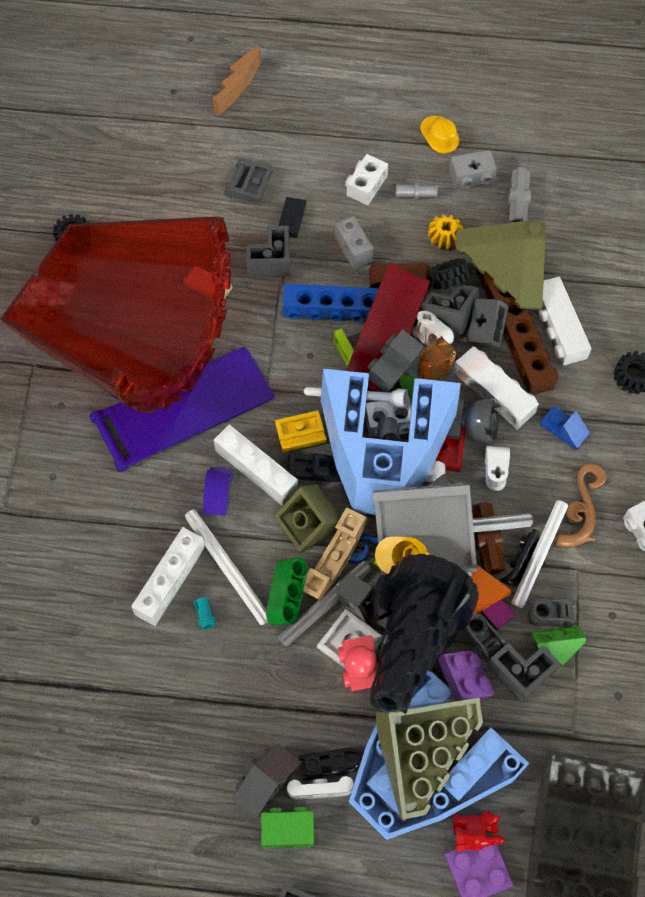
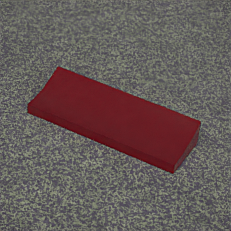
(392, 310)

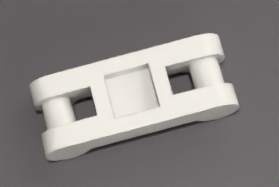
(320, 789)

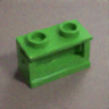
(287, 828)

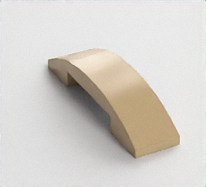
(336, 555)

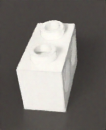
(366, 179)
(386, 409)

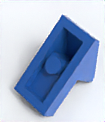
(567, 428)

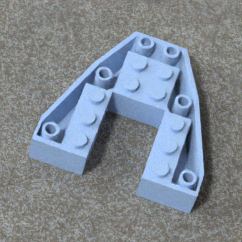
(379, 463)
(479, 773)

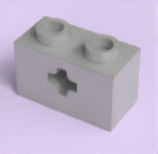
(472, 169)
(353, 242)

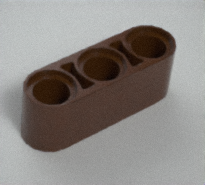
(377, 272)

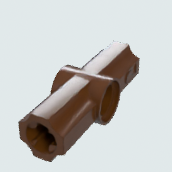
(489, 541)

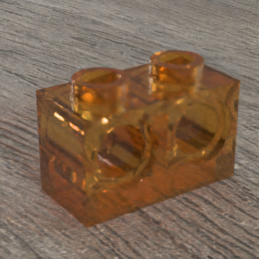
(436, 360)

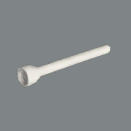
(397, 397)

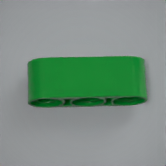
(286, 591)

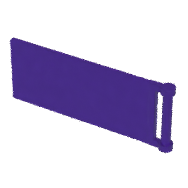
(222, 392)

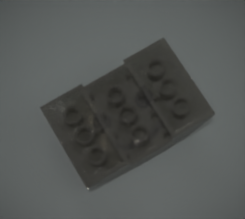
(586, 828)

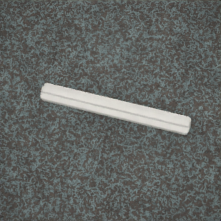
(539, 554)

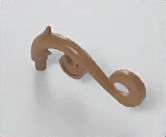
(587, 508)

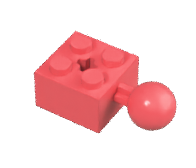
(359, 662)

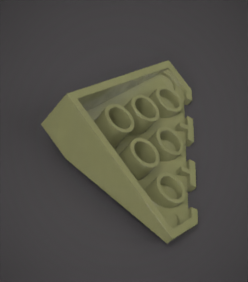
(511, 256)
(422, 748)

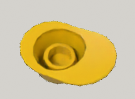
(440, 134)
(394, 548)

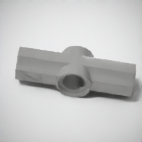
(519, 195)

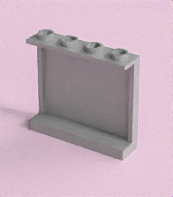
(432, 514)

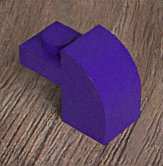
(217, 490)

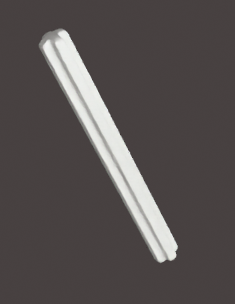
(227, 566)

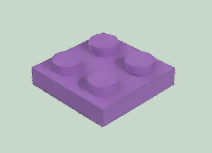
(465, 675)
(478, 872)

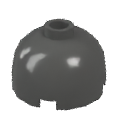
(482, 421)

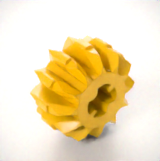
(443, 231)

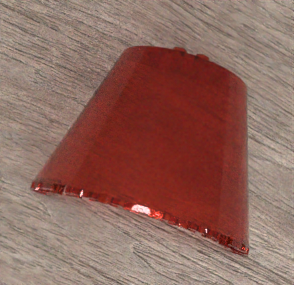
(130, 305)

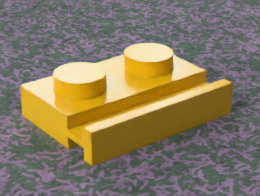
(300, 431)

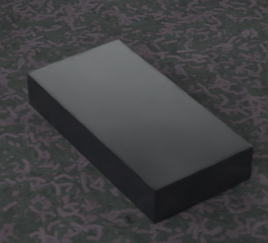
(293, 215)

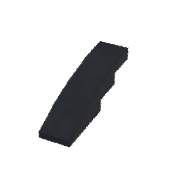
(314, 468)

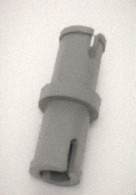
(415, 190)

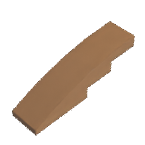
(240, 76)

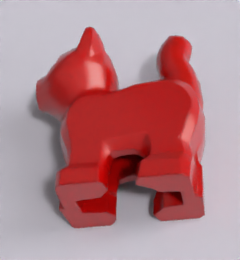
(472, 830)

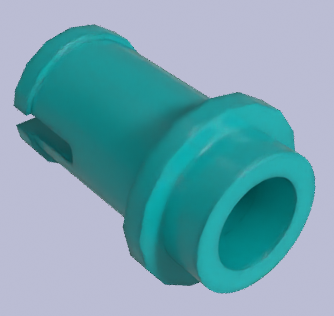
(204, 613)

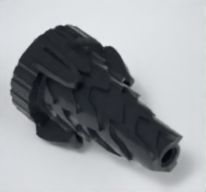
(423, 608)

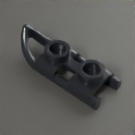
(518, 561)
(336, 761)

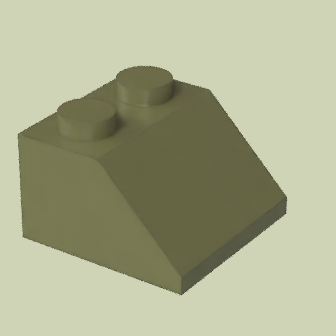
(307, 517)

